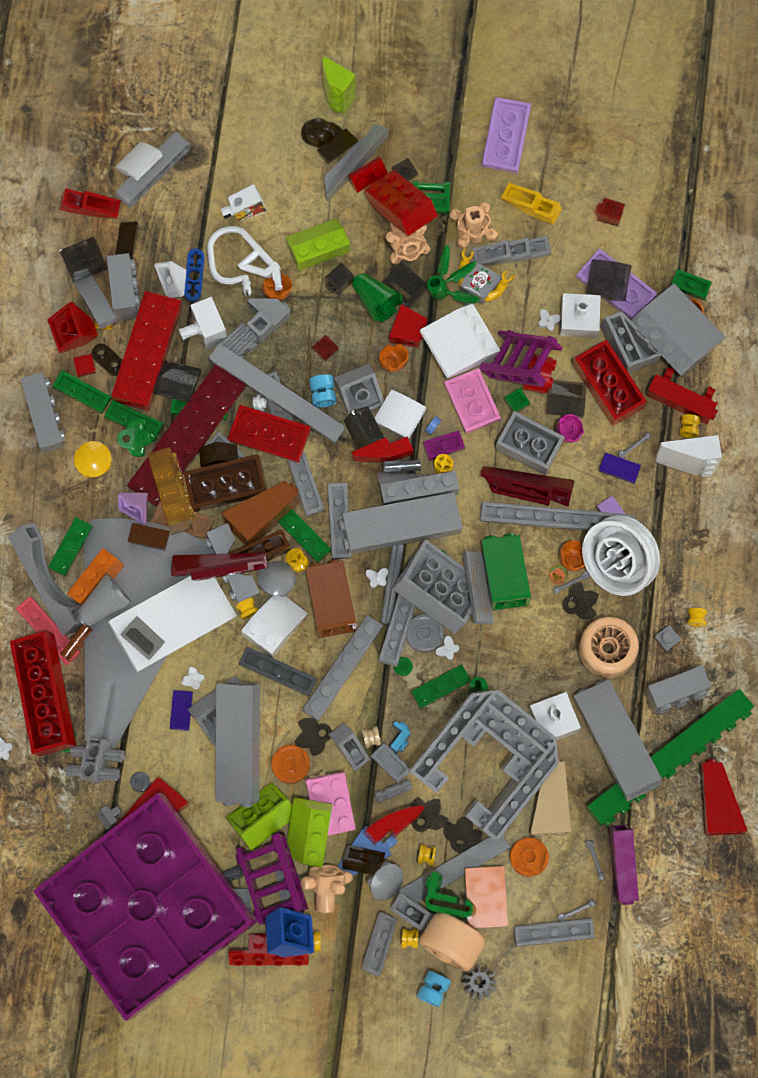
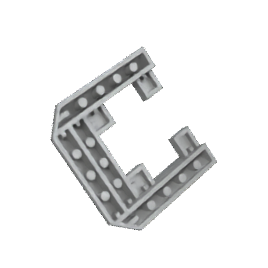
(529, 766)

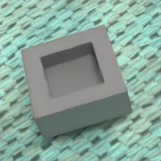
(667, 638)

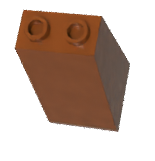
(261, 513)
(331, 599)

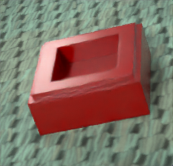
(84, 365)

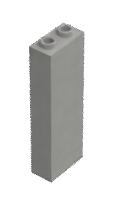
(400, 523)
(617, 740)
(237, 743)

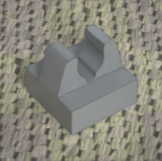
(108, 817)

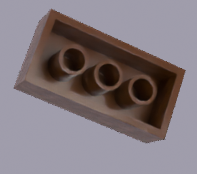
(225, 483)

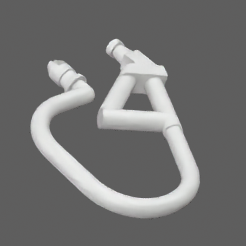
(272, 271)

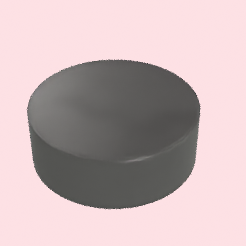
(140, 782)

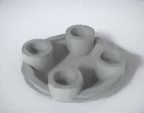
(277, 579)
(386, 881)

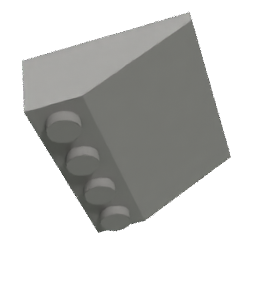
(678, 329)
(436, 586)

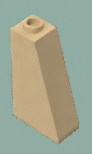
(552, 806)

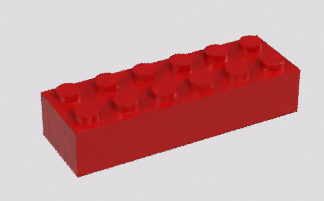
(146, 350)
(42, 693)

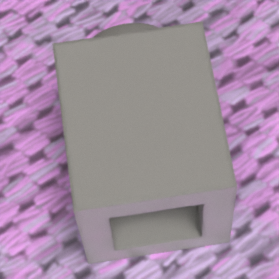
(261, 326)

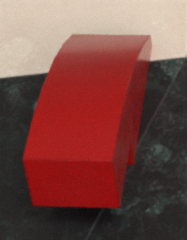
(89, 204)
(384, 451)
(393, 823)

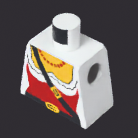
(244, 204)

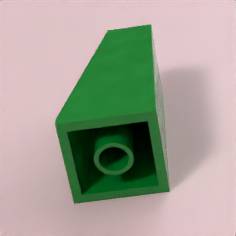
(505, 572)

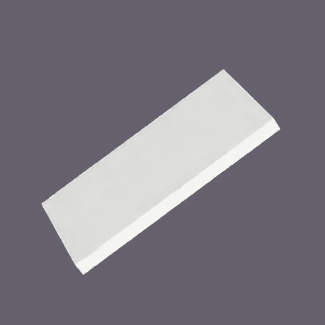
(177, 616)

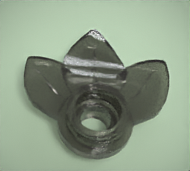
(583, 602)
(310, 736)
(430, 815)
(461, 831)

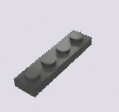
(278, 671)

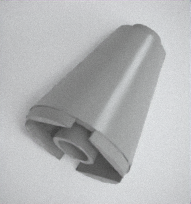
(102, 602)

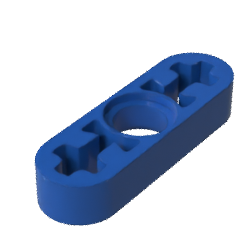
(200, 263)

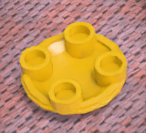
(92, 459)

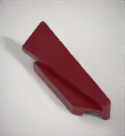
(529, 486)
(216, 565)

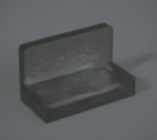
(363, 427)

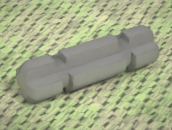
(393, 791)

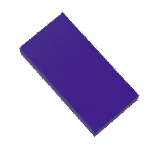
(620, 468)
(180, 715)

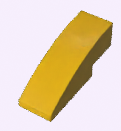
(532, 203)

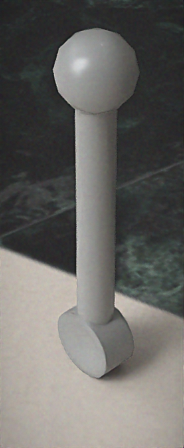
(622, 454)
(585, 576)
(590, 844)
(561, 917)

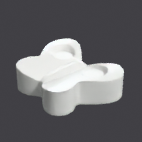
(548, 321)
(377, 578)
(448, 649)
(193, 678)
(4, 749)

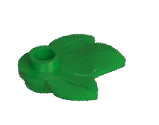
(138, 437)

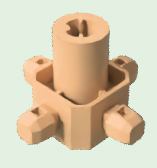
(473, 225)
(405, 246)
(326, 883)

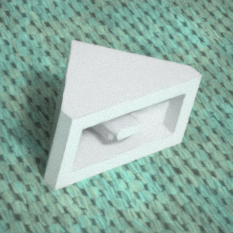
(172, 278)

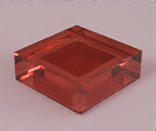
(325, 348)

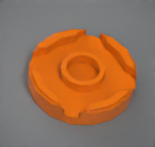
(290, 764)
(529, 857)

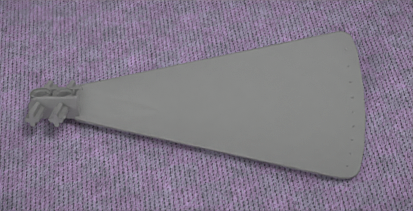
(111, 681)

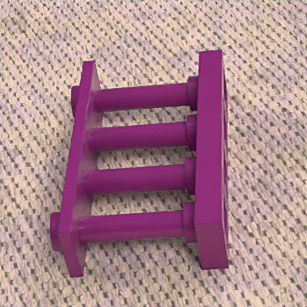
(520, 374)
(284, 864)

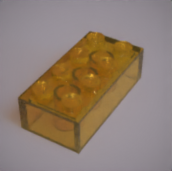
(170, 491)

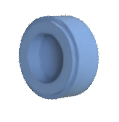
(433, 425)

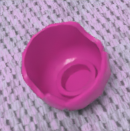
(570, 427)

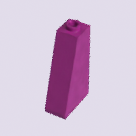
(624, 863)

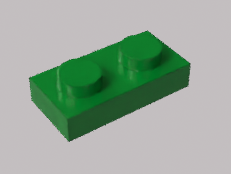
(691, 284)

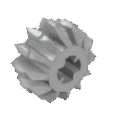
(484, 978)

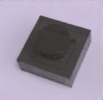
(406, 169)

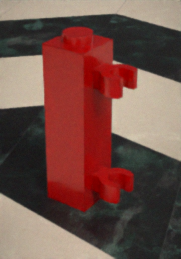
(682, 398)

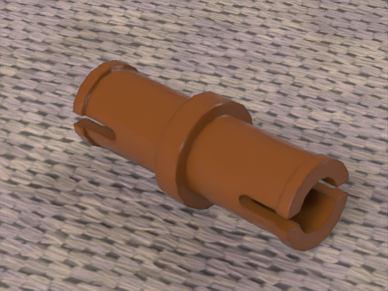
(76, 642)

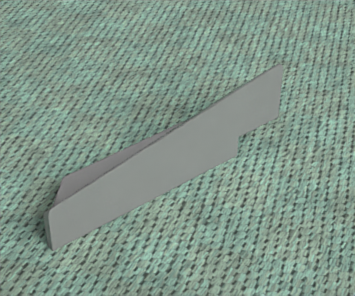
(354, 159)

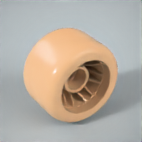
(611, 633)
(452, 941)

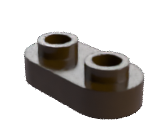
(106, 359)

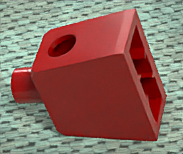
(407, 328)

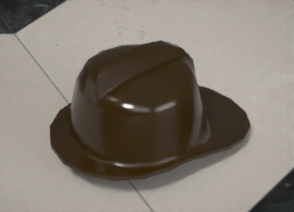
(319, 131)

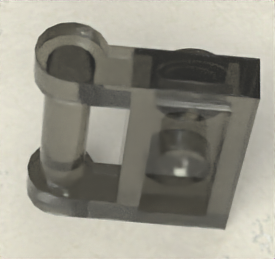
(408, 282)

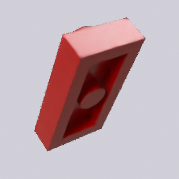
(367, 174)

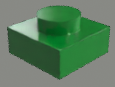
(517, 400)

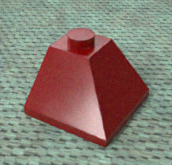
(71, 328)

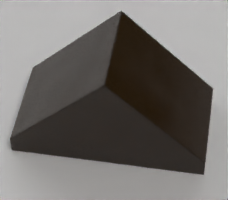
(217, 453)

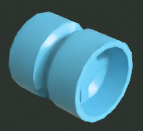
(323, 393)
(431, 995)

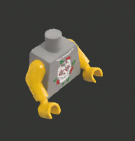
(482, 281)

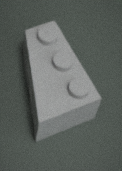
(627, 342)

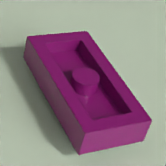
(444, 444)

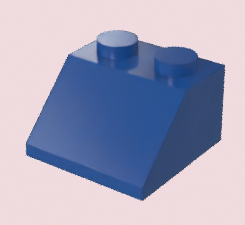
(289, 933)

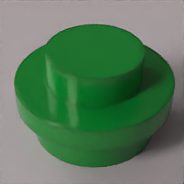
(404, 667)

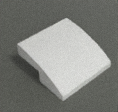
(139, 161)
(400, 414)

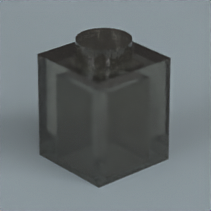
(338, 279)

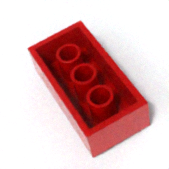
(401, 203)
(609, 382)

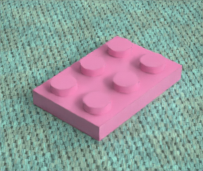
(472, 401)
(333, 790)

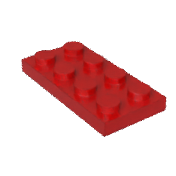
(269, 434)

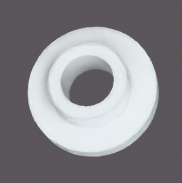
(259, 402)

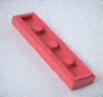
(42, 622)

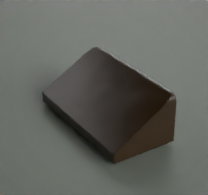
(337, 146)
(127, 238)
(362, 860)

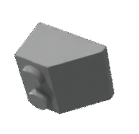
(359, 389)

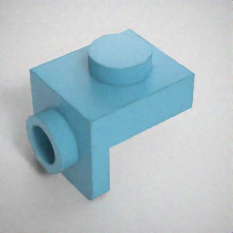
(401, 741)

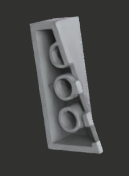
(407, 487)

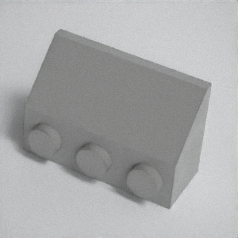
(205, 713)

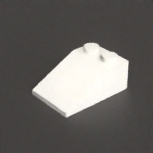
(273, 624)

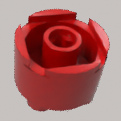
(546, 371)

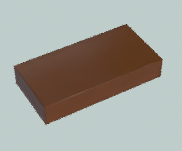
(148, 536)

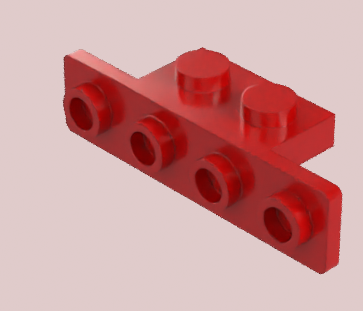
(258, 955)

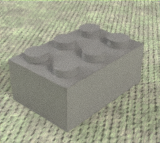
(123, 286)
(529, 443)
(678, 691)

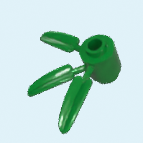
(438, 286)

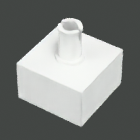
(580, 315)
(206, 324)
(556, 716)

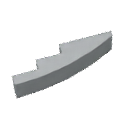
(513, 251)
(95, 301)

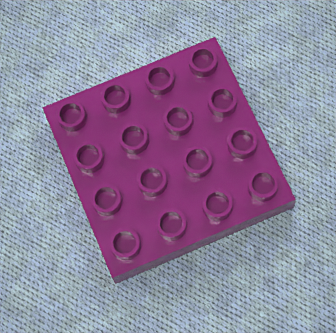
(144, 906)

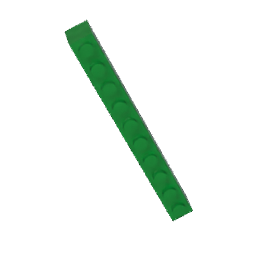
(678, 753)

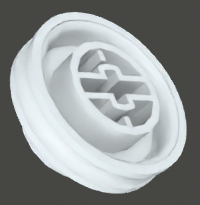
(608, 565)

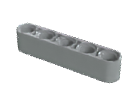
(172, 150)

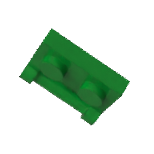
(440, 201)

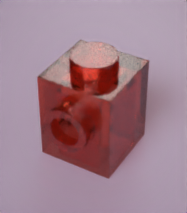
(610, 212)

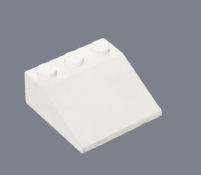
(460, 341)
(692, 455)

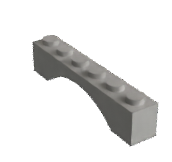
(29, 548)

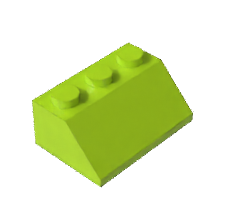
(338, 86)
(318, 244)
(263, 818)
(309, 831)

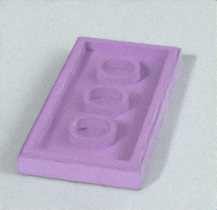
(506, 135)
(638, 293)

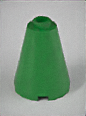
(377, 297)

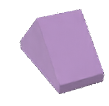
(134, 505)

